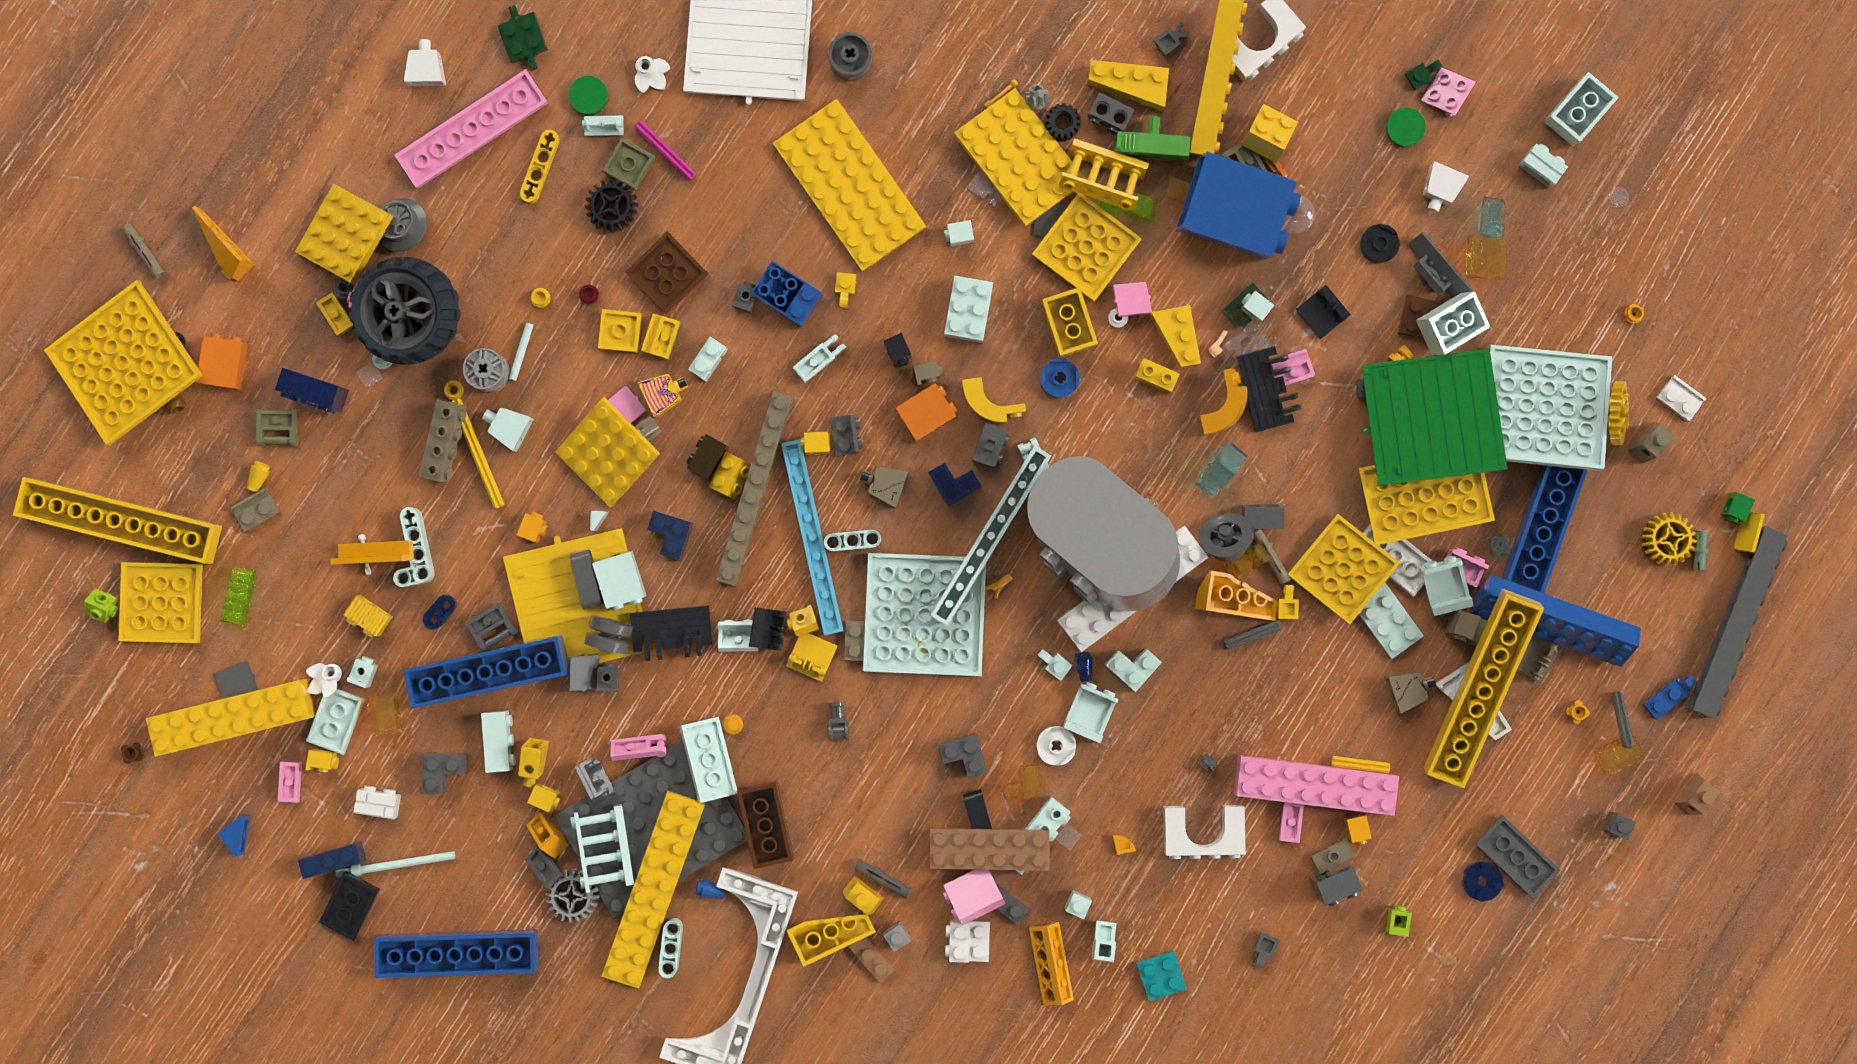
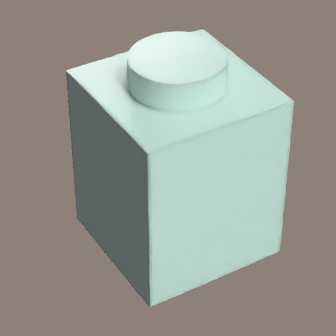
(959, 233)
(1256, 306)
(1078, 904)

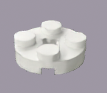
(1067, 745)

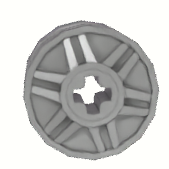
(497, 368)

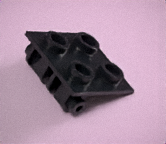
(1323, 312)
(767, 628)

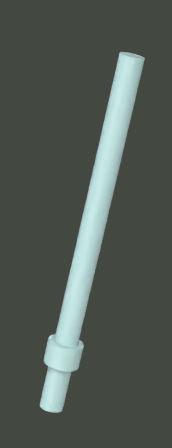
(358, 870)

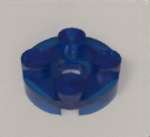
(1493, 884)

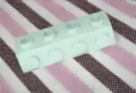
(1049, 818)

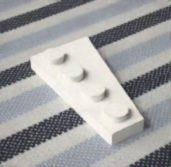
(1449, 686)

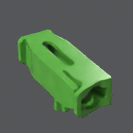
(1152, 144)

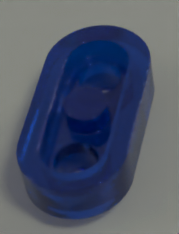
(439, 610)

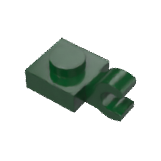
(1421, 75)

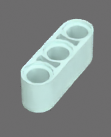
(862, 540)
(668, 957)

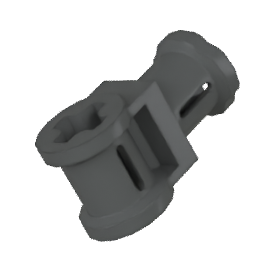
(837, 723)

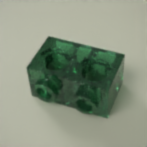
(1229, 310)

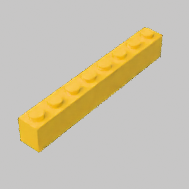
(1217, 75)

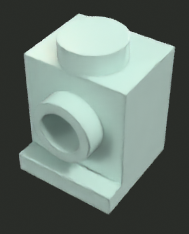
(366, 679)

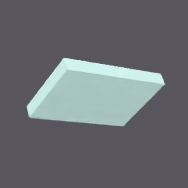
(335, 721)

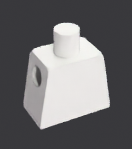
(424, 66)
(1442, 185)

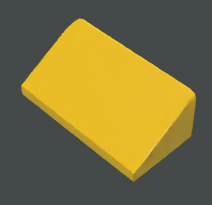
(1749, 533)

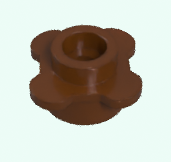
(126, 753)

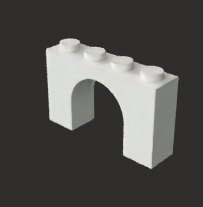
(1286, 28)
(1230, 842)

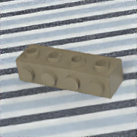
(442, 440)

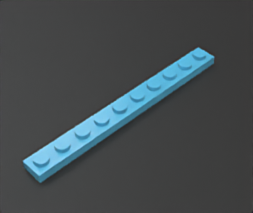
(812, 537)

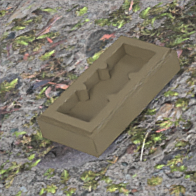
(1332, 855)

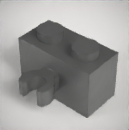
(990, 446)

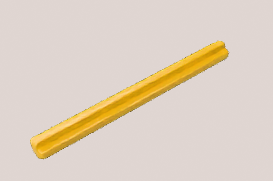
(480, 461)

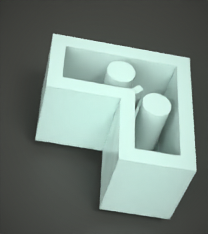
(1134, 672)

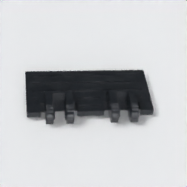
(1264, 389)
(671, 627)

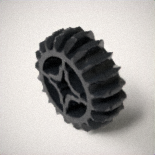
(622, 218)

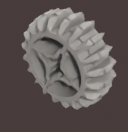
(570, 913)

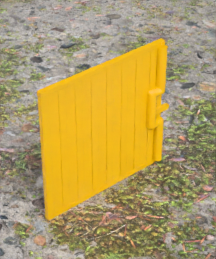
(549, 598)

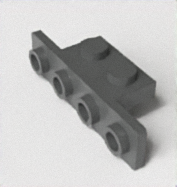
(1436, 268)

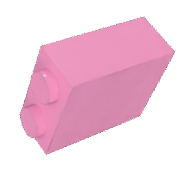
(973, 895)

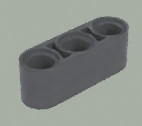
(586, 579)

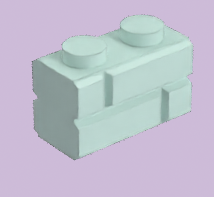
(1543, 165)
(708, 359)

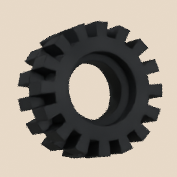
(1062, 134)

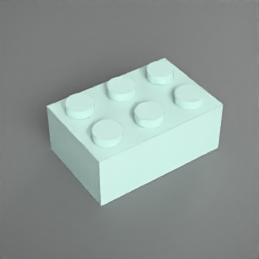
(1581, 109)
(968, 309)
(1453, 323)

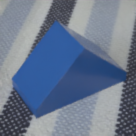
(236, 835)

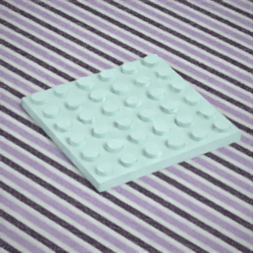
(1552, 406)
(898, 612)

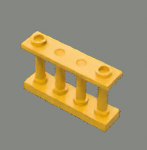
(1108, 159)

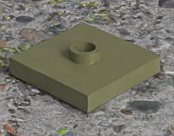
(628, 163)

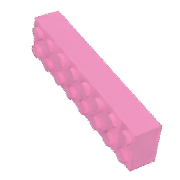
(1316, 785)

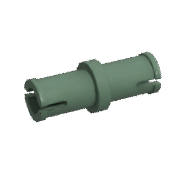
(1700, 550)

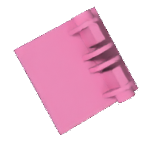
(1448, 91)

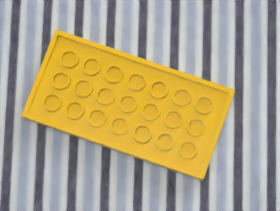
(849, 185)

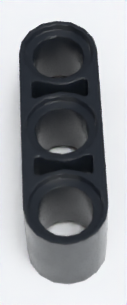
(977, 810)

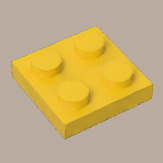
(620, 331)

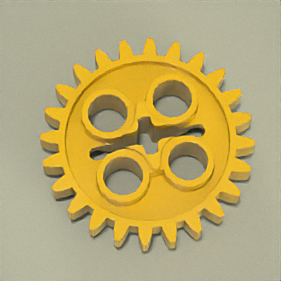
(1618, 408)

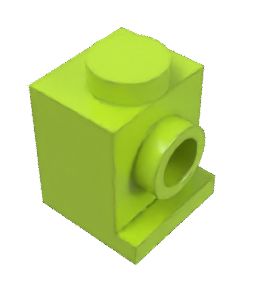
(1403, 926)

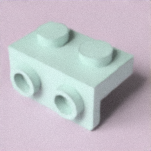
(734, 636)

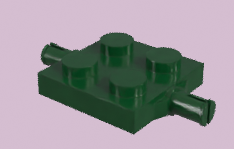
(522, 37)

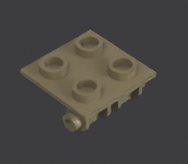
(1538, 658)

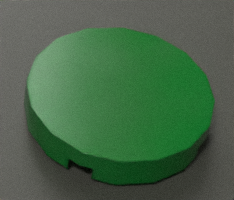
(588, 95)
(1405, 127)

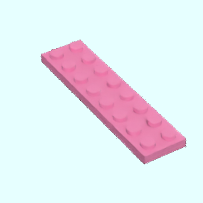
(471, 129)

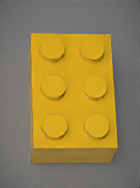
(1069, 322)

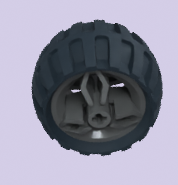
(422, 285)

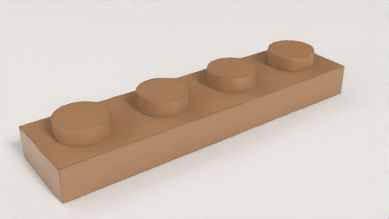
(870, 956)

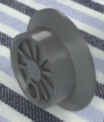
(406, 226)
(1226, 536)

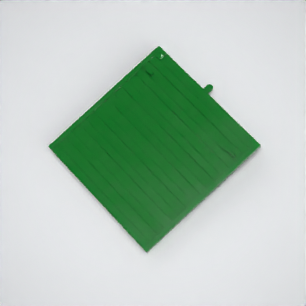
(1434, 417)

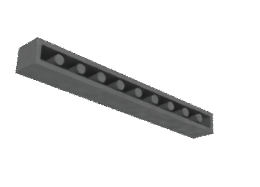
(1737, 623)

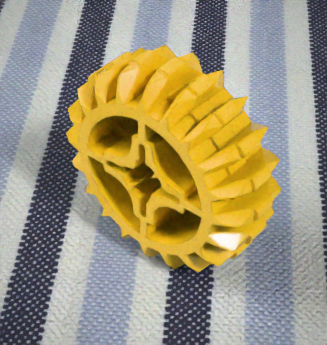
(1671, 546)

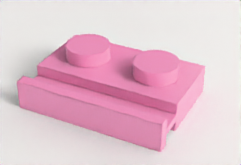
(1300, 366)

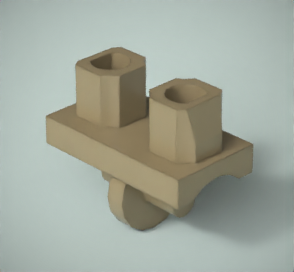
(649, 429)

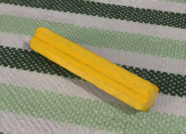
(1359, 764)

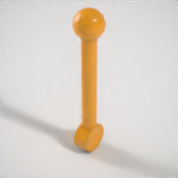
(1013, 83)

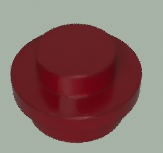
(589, 294)

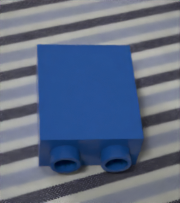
(1238, 206)

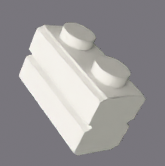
(377, 803)

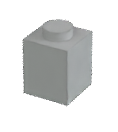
(897, 936)

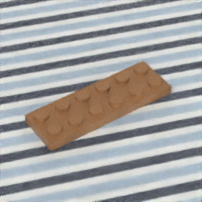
(990, 849)

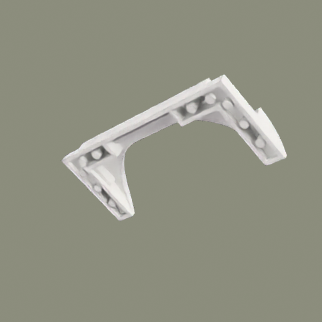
(771, 911)

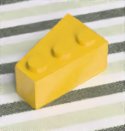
(1179, 335)

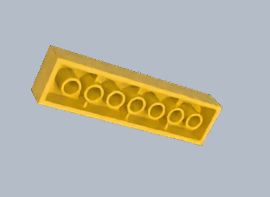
(230, 717)

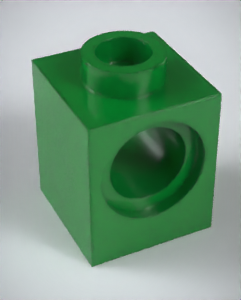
(1737, 507)

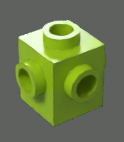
(100, 606)

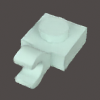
(1056, 665)

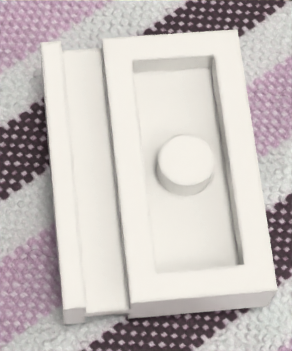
(1680, 398)

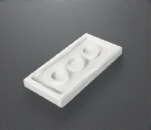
(1408, 573)

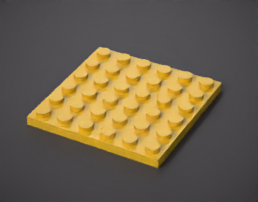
(123, 362)

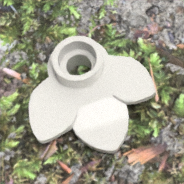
(653, 75)
(322, 681)

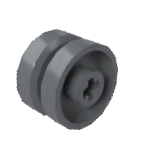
(850, 45)
(608, 637)

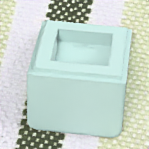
(596, 519)

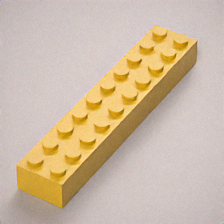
(117, 520)
(1483, 688)

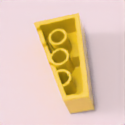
(1131, 81)

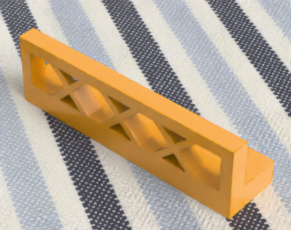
(374, 552)
(1055, 964)

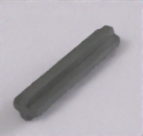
(1252, 635)
(1622, 719)

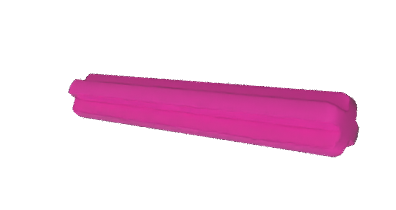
(665, 150)

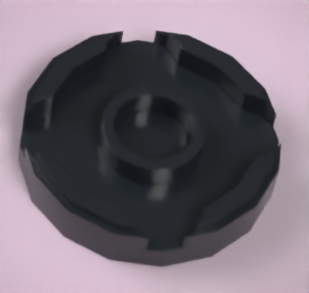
(1379, 243)

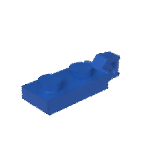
(1669, 696)

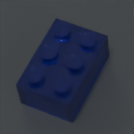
(311, 391)

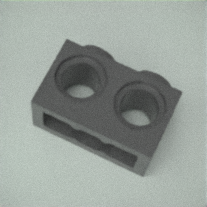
(1113, 109)

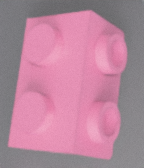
(1472, 567)

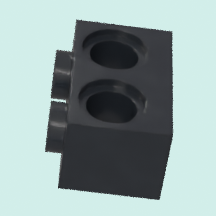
(898, 350)

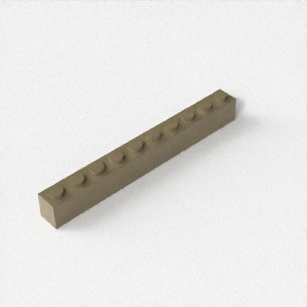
(755, 488)

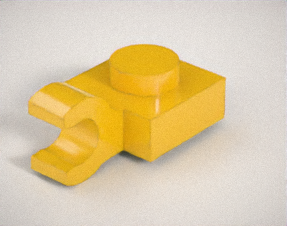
(845, 286)
(1288, 606)

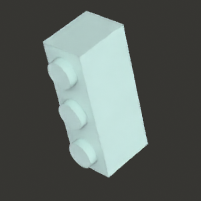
(498, 741)

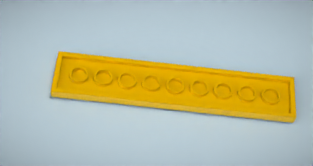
(653, 889)

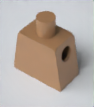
(1698, 795)

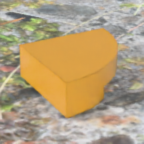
(1122, 845)

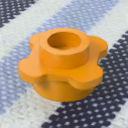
(1583, 712)

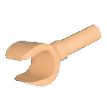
(1215, 349)

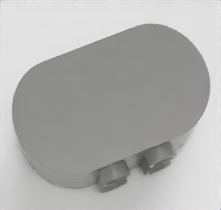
(1103, 535)

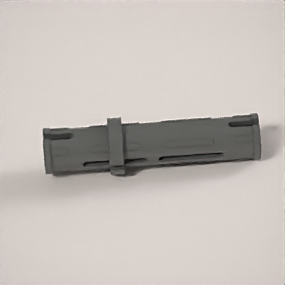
(861, 867)

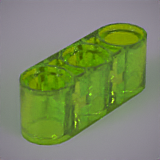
(1144, 208)
(238, 596)

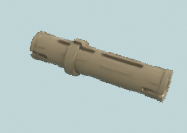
(142, 250)
(1281, 576)

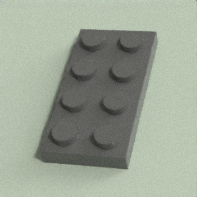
(1517, 856)

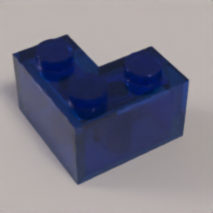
(953, 489)

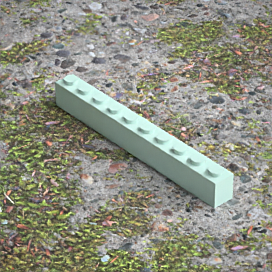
(990, 535)

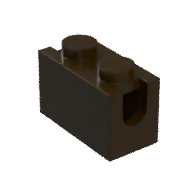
(706, 457)

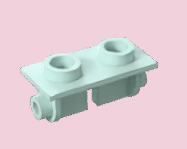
(603, 125)

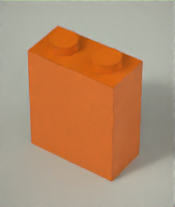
(222, 361)
(926, 412)

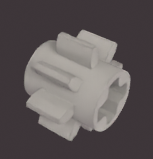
(1037, 97)

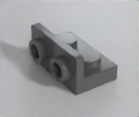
(845, 435)

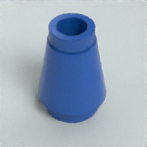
(708, 889)

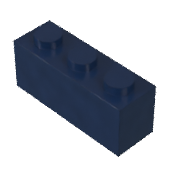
(332, 860)

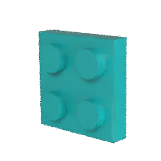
(1161, 975)

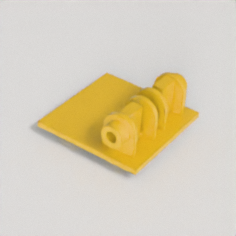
(811, 656)

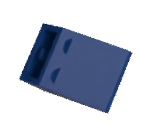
(787, 294)

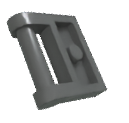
(489, 621)

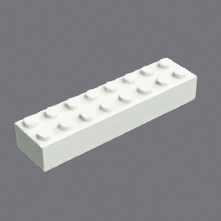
(1092, 621)

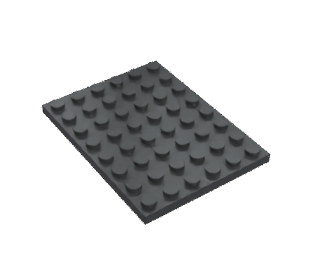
(641, 797)

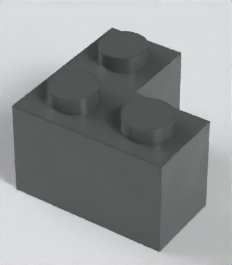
(966, 749)
(437, 767)
(1336, 885)

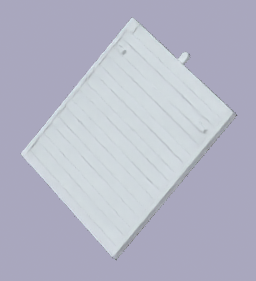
(748, 48)

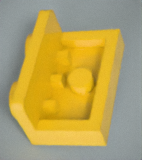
(730, 475)

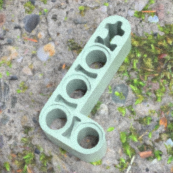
(421, 543)

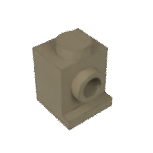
(928, 372)

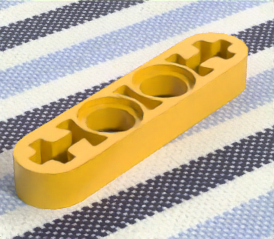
(535, 165)

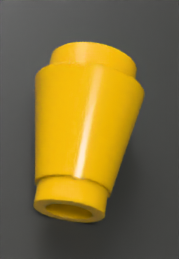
(257, 475)

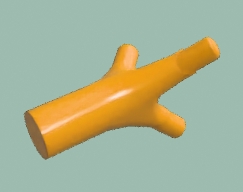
(997, 586)

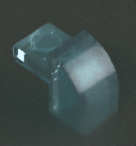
(1491, 217)

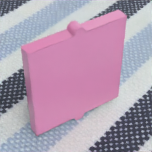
(1132, 299)
(627, 404)

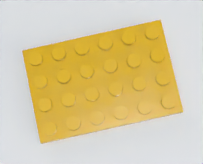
(1017, 156)
(1425, 505)

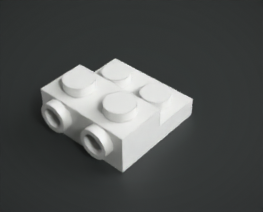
(968, 941)

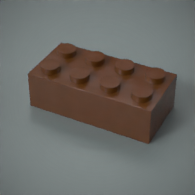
(765, 824)

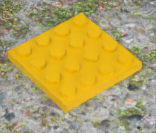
(344, 234)
(1086, 246)
(607, 452)
(1343, 569)
(160, 602)

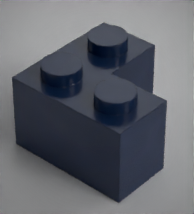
(676, 532)

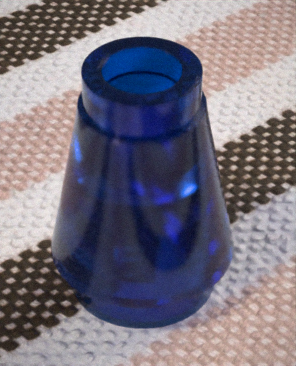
(1083, 663)

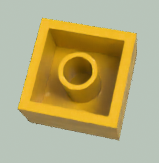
(1269, 133)

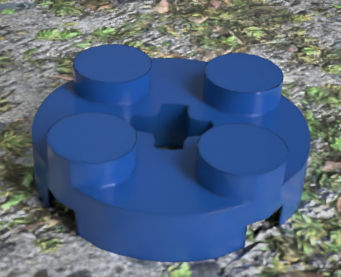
(1068, 371)

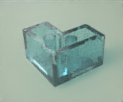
(1221, 469)

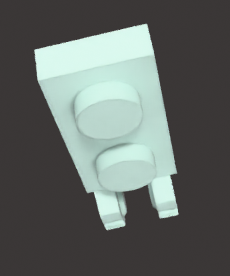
(817, 359)

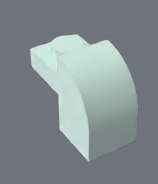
(1103, 944)

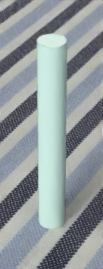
(521, 351)

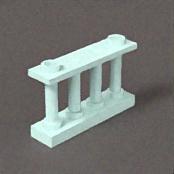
(621, 855)

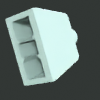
(508, 426)

